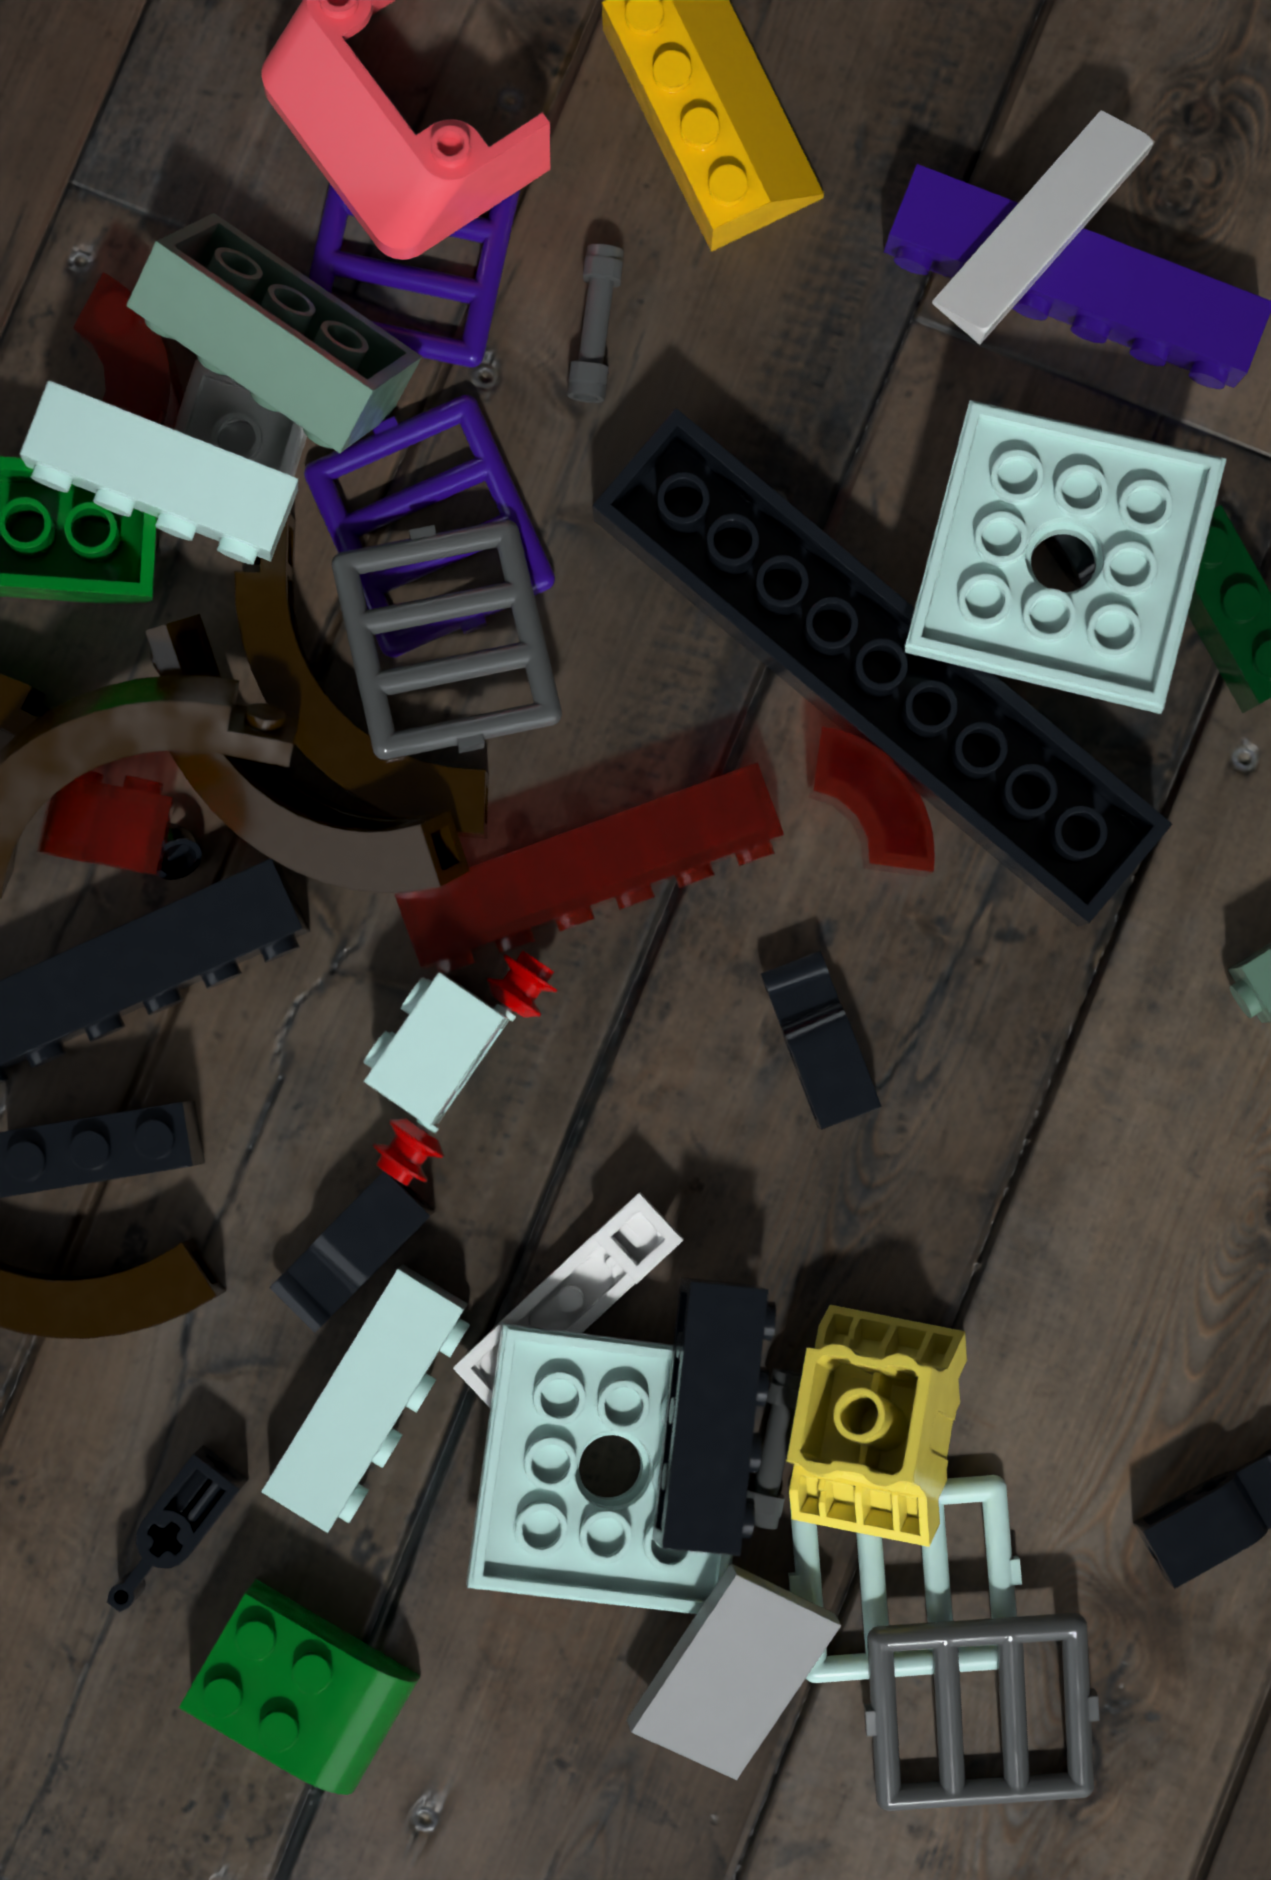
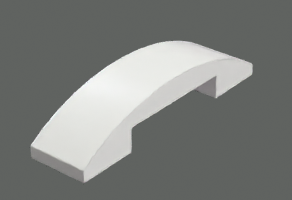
(581, 1285)

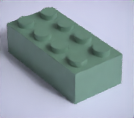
(273, 331)

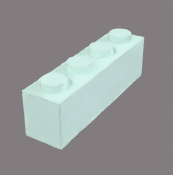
(159, 473)
(365, 1398)

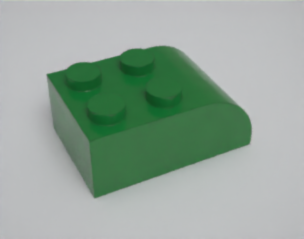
(69, 546)
(299, 1691)

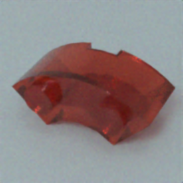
(135, 359)
(877, 802)
(108, 823)

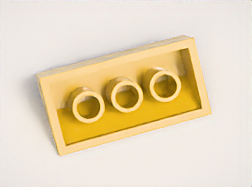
(711, 113)

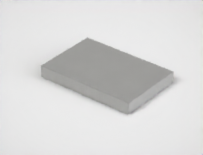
(733, 1672)

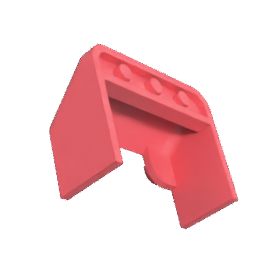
(395, 183)

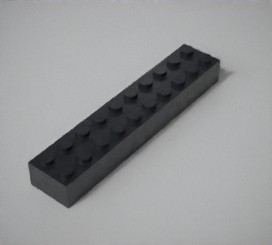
(842, 646)

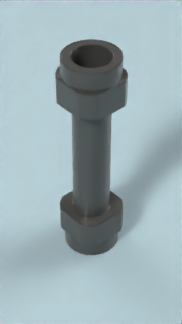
(603, 272)
(783, 1395)

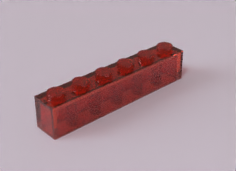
(591, 867)

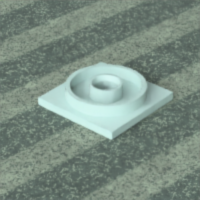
(1038, 477)
(534, 1516)

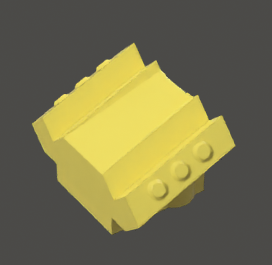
(875, 1425)

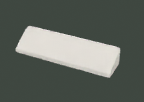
(1042, 225)

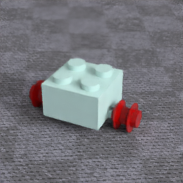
(439, 1052)

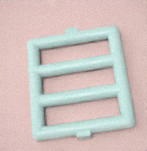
(1002, 1568)

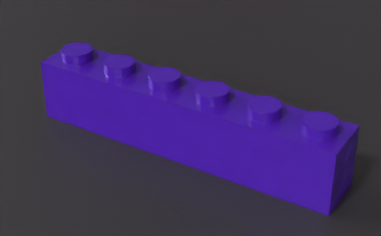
(1092, 285)

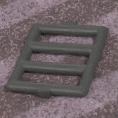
(377, 684)
(945, 1640)

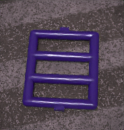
(477, 292)
(486, 466)

